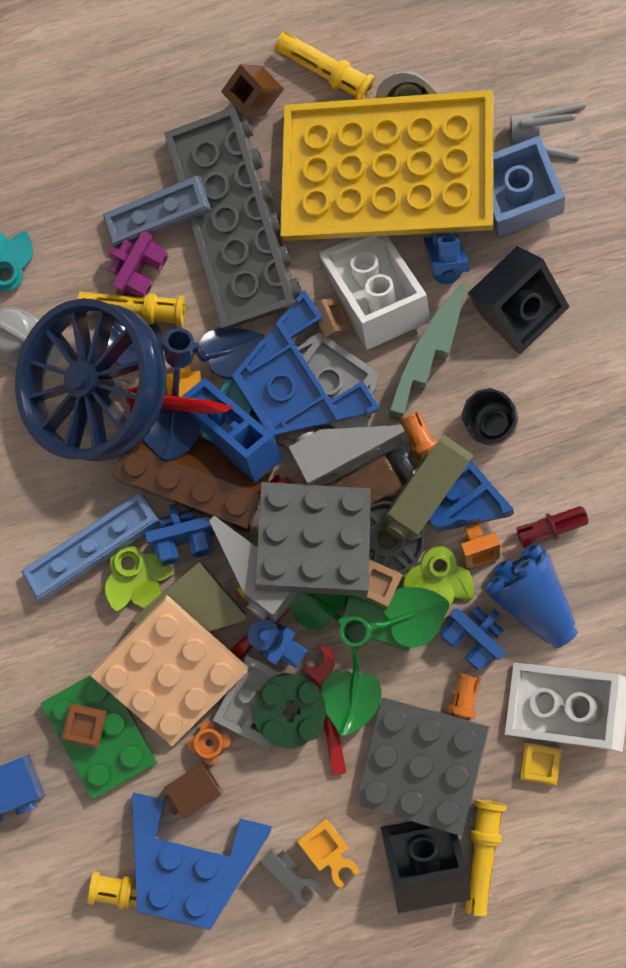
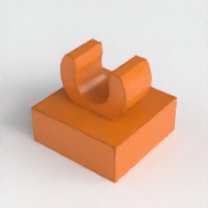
(479, 548)

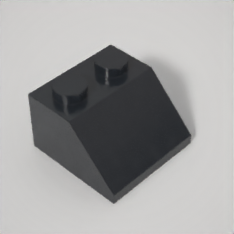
(519, 298)
(424, 866)

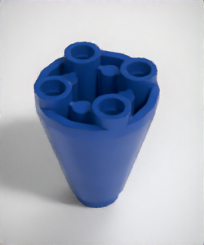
(534, 595)

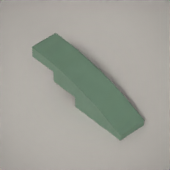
(433, 343)

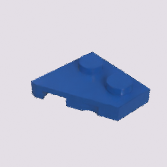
(470, 502)

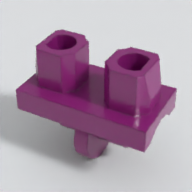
(129, 278)

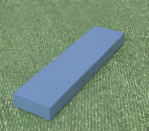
(90, 547)

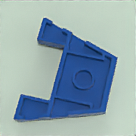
(283, 385)
(182, 880)

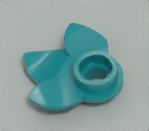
(14, 257)

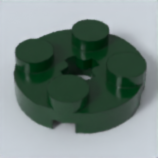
(273, 695)

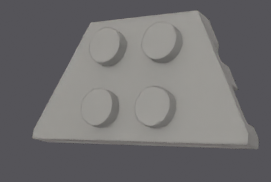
(337, 372)

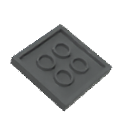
(313, 539)
(422, 765)

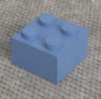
(524, 187)

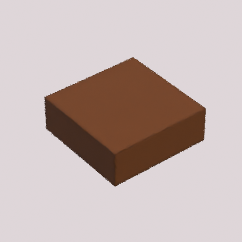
(84, 725)

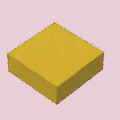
(540, 763)

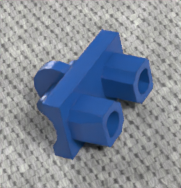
(446, 257)
(179, 530)
(275, 642)
(485, 648)

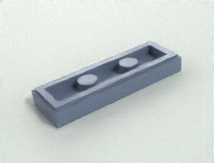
(157, 211)

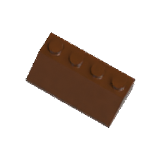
(197, 481)

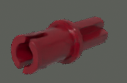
(552, 526)

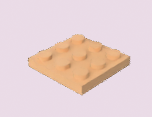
(169, 670)

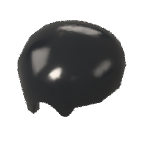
(490, 417)

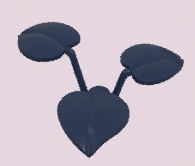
(225, 350)

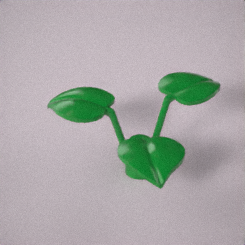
(414, 621)

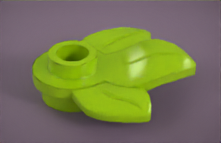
(448, 582)
(137, 584)

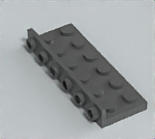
(240, 233)

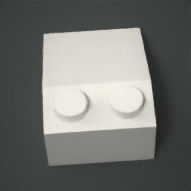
(375, 288)
(567, 706)

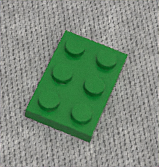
(122, 745)

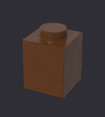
(252, 90)
(192, 791)

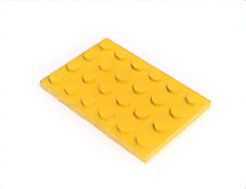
(388, 166)

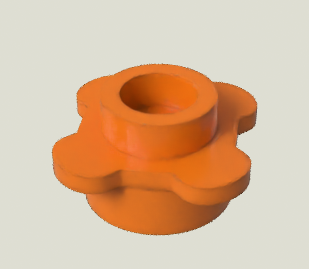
(219, 740)

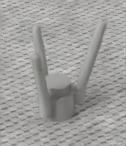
(528, 126)

